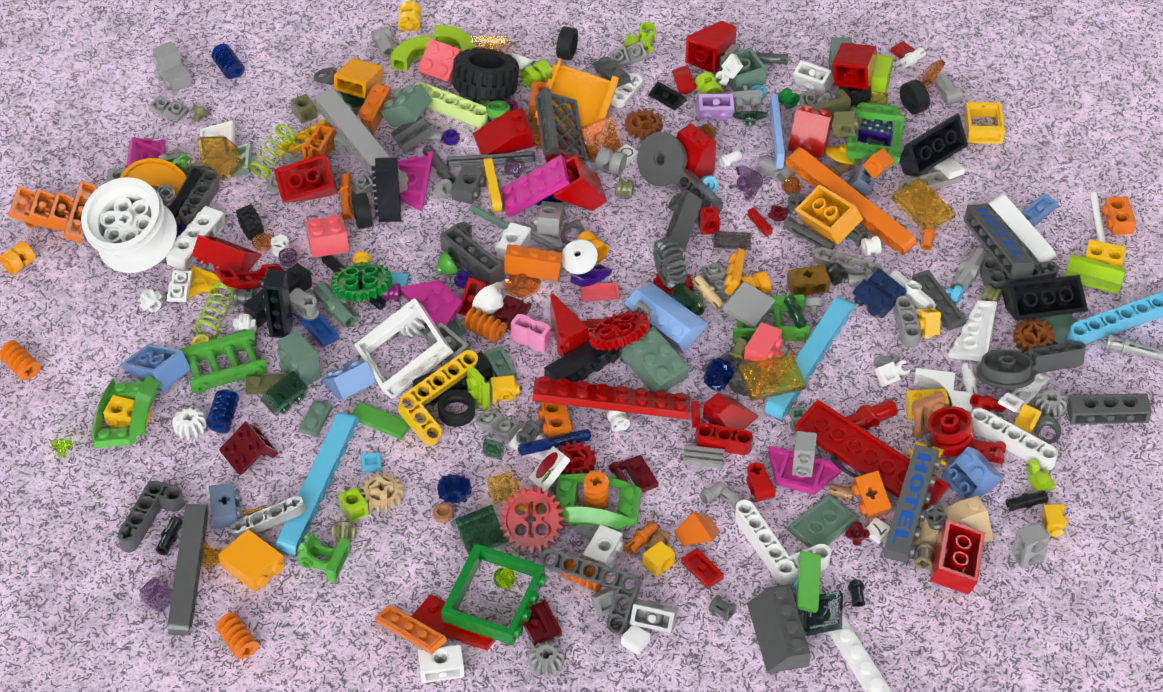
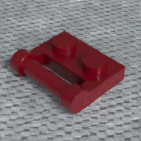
(638, 472)

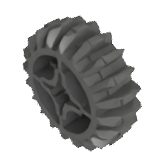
(669, 262)

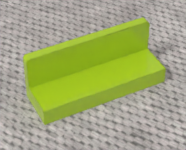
(1096, 273)

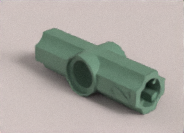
(335, 306)

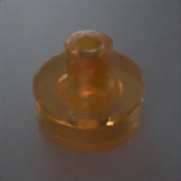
(791, 185)
(261, 241)

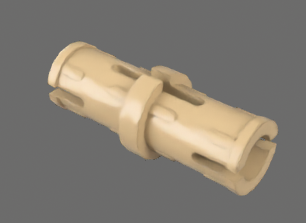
(708, 292)

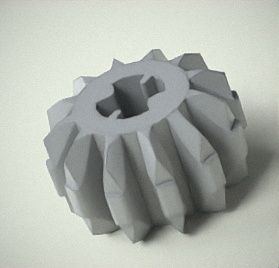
(1050, 402)
(546, 659)

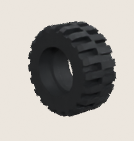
(485, 74)

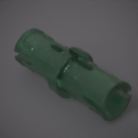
(795, 311)

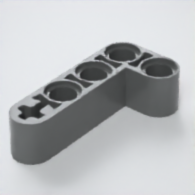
(200, 196)
(685, 209)
(994, 275)
(152, 499)

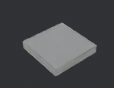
(749, 305)

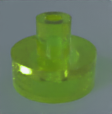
(61, 445)
(504, 578)

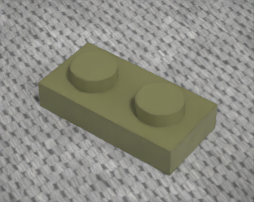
(261, 383)

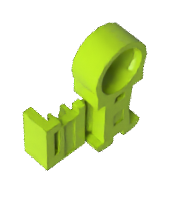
(645, 37)

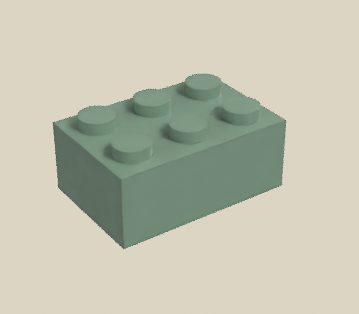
(655, 361)

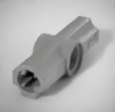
(969, 268)

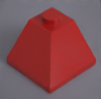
(727, 412)

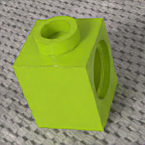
(353, 504)

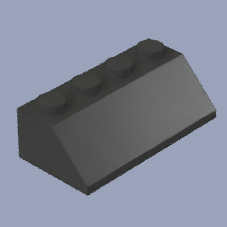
(779, 629)

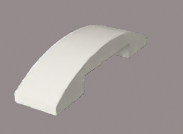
(1024, 395)

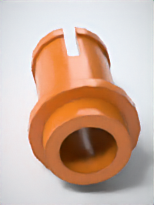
(307, 153)
(928, 235)

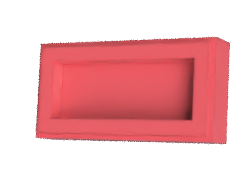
(600, 292)

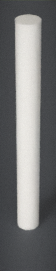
(1097, 217)

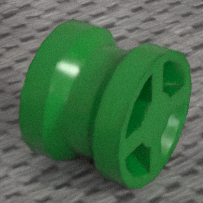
(788, 98)

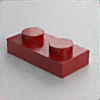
(702, 568)

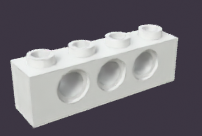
(207, 223)

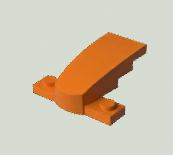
(53, 211)

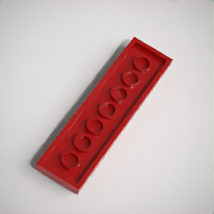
(611, 398)
(860, 449)

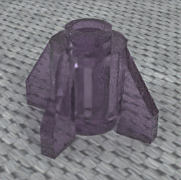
(749, 182)

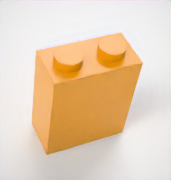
(358, 77)
(251, 560)

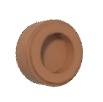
(443, 513)

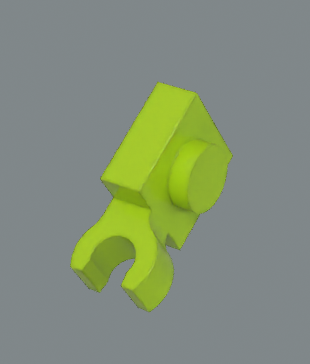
(1038, 479)

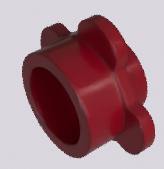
(778, 213)
(853, 529)

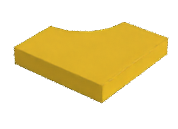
(202, 281)

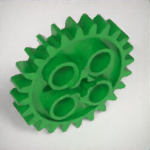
(347, 282)

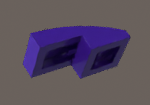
(594, 276)

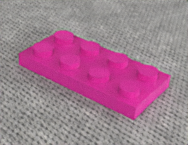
(535, 186)

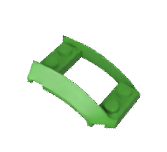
(879, 112)
(143, 393)
(627, 509)

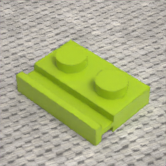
(478, 388)

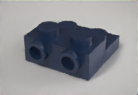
(878, 293)

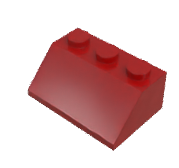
(224, 254)

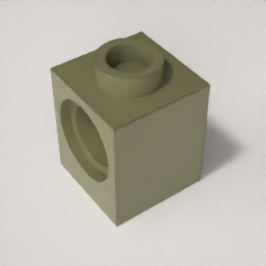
(303, 108)
(845, 124)

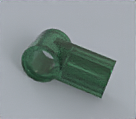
(688, 298)

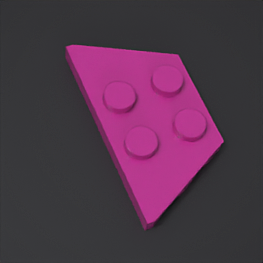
(144, 149)
(418, 173)
(436, 298)
(782, 465)

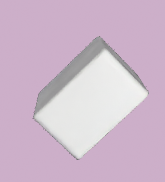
(635, 639)

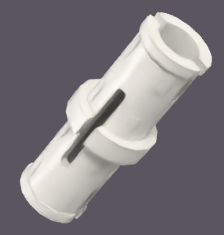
(910, 59)
(969, 380)

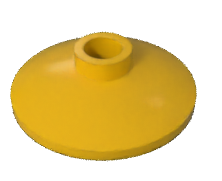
(838, 154)

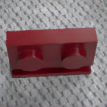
(511, 307)
(542, 624)

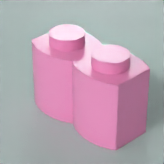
(530, 332)

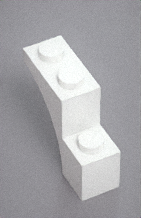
(942, 379)

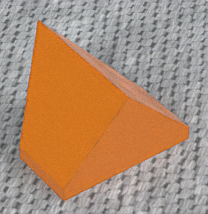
(697, 529)

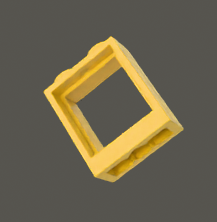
(984, 134)

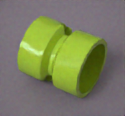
(538, 72)
(708, 84)

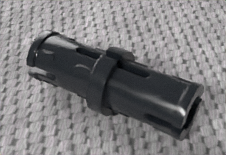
(1027, 500)
(169, 535)

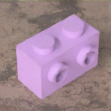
(714, 106)

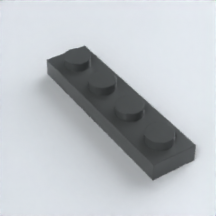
(950, 313)

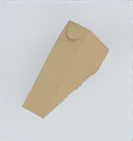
(968, 512)

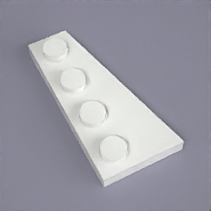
(976, 334)

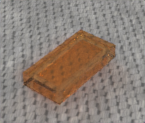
(932, 72)

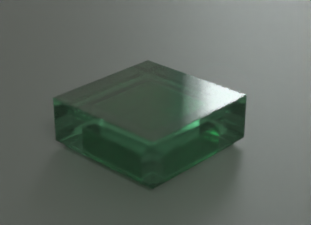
(493, 449)

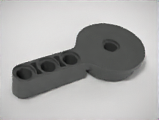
(673, 170)
(1017, 370)

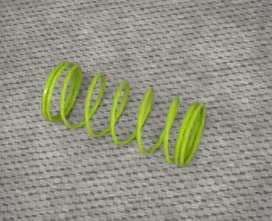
(279, 133)
(206, 323)

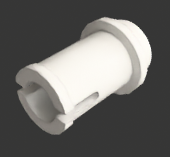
(730, 158)

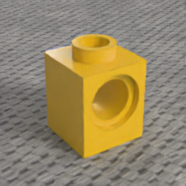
(658, 559)

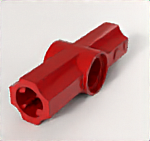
(871, 416)

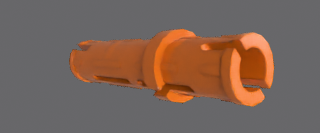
(346, 192)

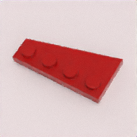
(430, 615)

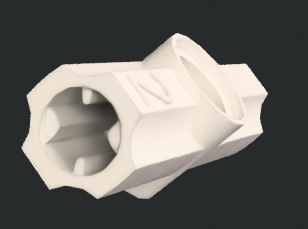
(914, 291)

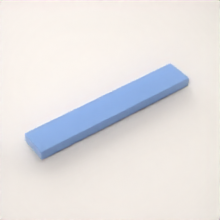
(777, 131)

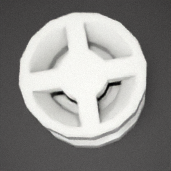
(278, 243)
(871, 245)
(618, 420)

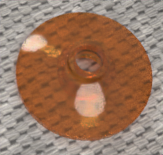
(521, 285)

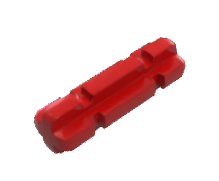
(759, 221)

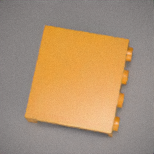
(590, 91)

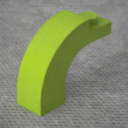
(453, 36)
(409, 51)

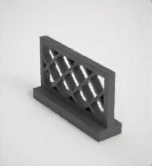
(548, 124)

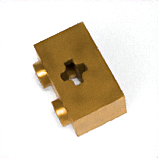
(808, 280)

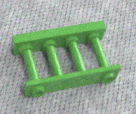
(788, 332)
(218, 347)

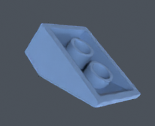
(159, 362)

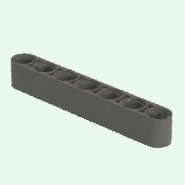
(188, 569)

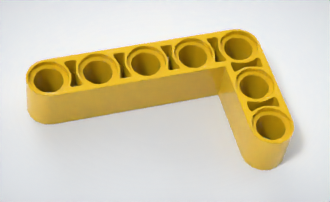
(432, 391)

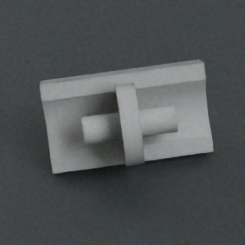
(747, 97)

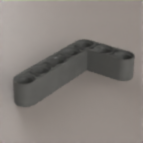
(599, 579)

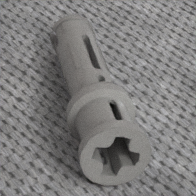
(1125, 345)

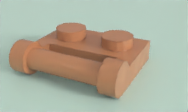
(929, 405)

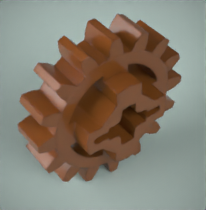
(643, 123)
(1033, 335)

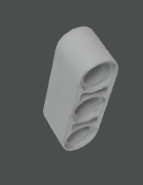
(907, 321)

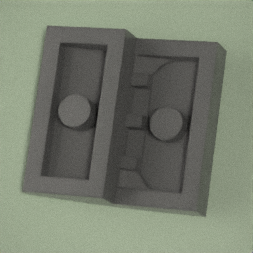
(411, 134)

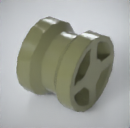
(625, 188)
(991, 294)

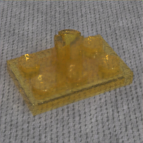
(491, 42)
(923, 205)
(771, 377)

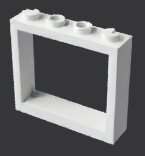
(418, 366)

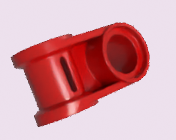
(759, 482)

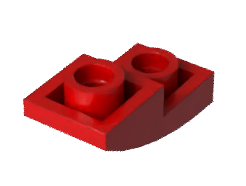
(684, 80)

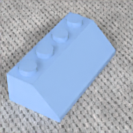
(669, 316)

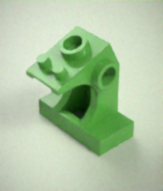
(313, 547)

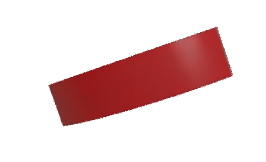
(244, 280)

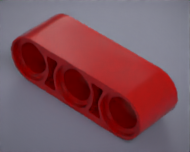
(722, 437)

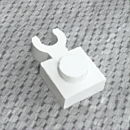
(730, 69)
(890, 373)

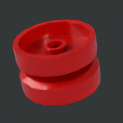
(951, 430)

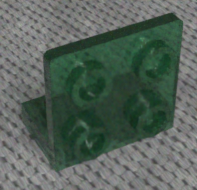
(480, 528)

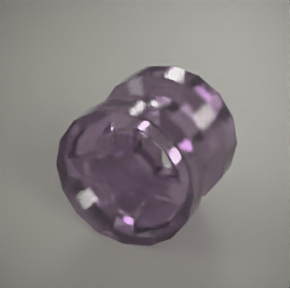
(514, 168)
(287, 258)

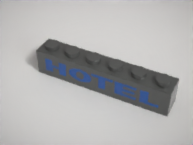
(999, 241)
(911, 504)

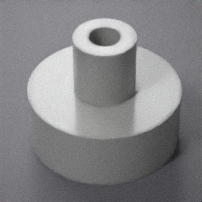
(443, 188)
(813, 303)

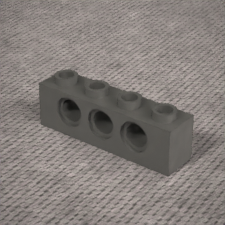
(471, 256)
(1109, 408)

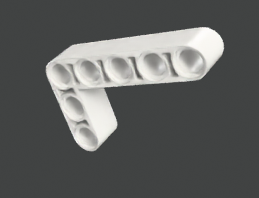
(780, 564)

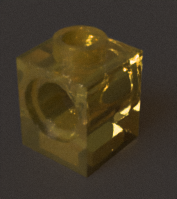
(501, 487)

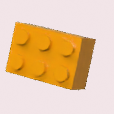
(829, 214)

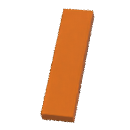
(410, 629)

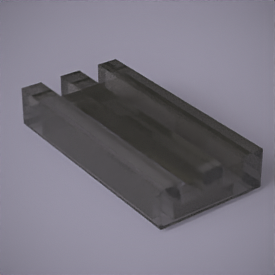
(729, 240)

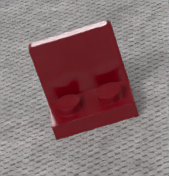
(246, 446)

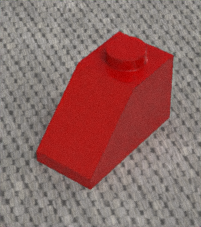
(472, 288)

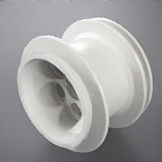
(129, 225)

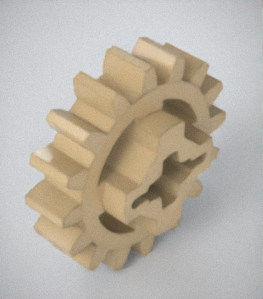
(382, 491)

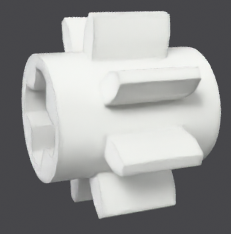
(150, 300)
(244, 323)

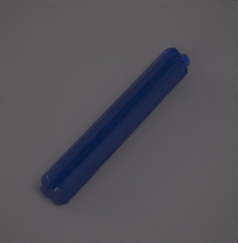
(555, 441)

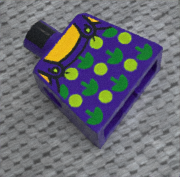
(876, 130)

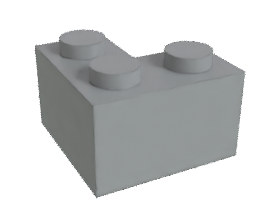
(169, 67)

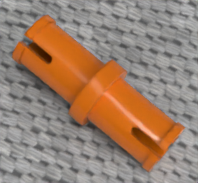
(640, 538)

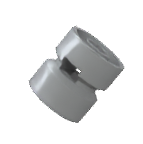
(611, 161)

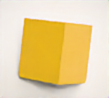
(1027, 418)

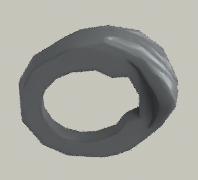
(325, 79)
(574, 224)
(1048, 420)

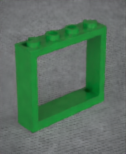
(491, 630)

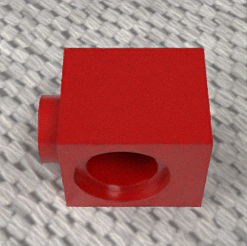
(708, 220)

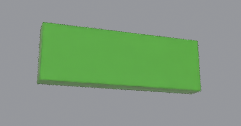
(381, 420)
(808, 581)

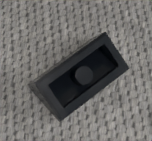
(667, 96)

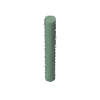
(491, 218)

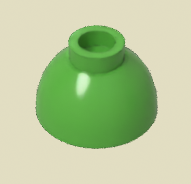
(497, 108)
(447, 265)

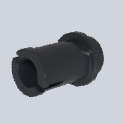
(856, 588)

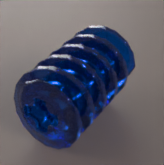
(227, 61)
(222, 411)

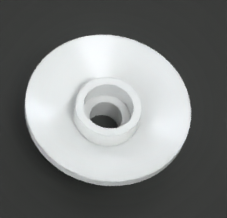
(582, 263)

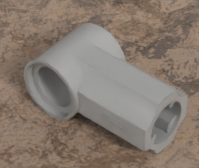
(384, 41)
(948, 91)
(769, 167)

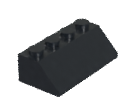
(933, 147)
(1044, 297)

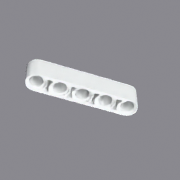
(1022, 229)
(1016, 440)

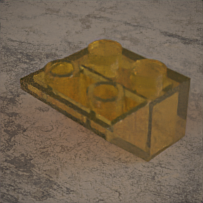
(219, 155)

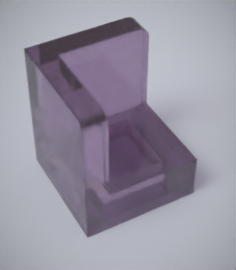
(156, 594)

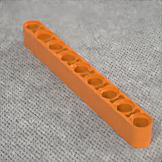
(873, 217)

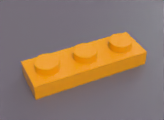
(734, 271)

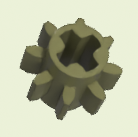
(343, 530)

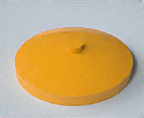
(156, 173)

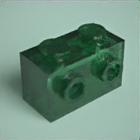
(284, 394)

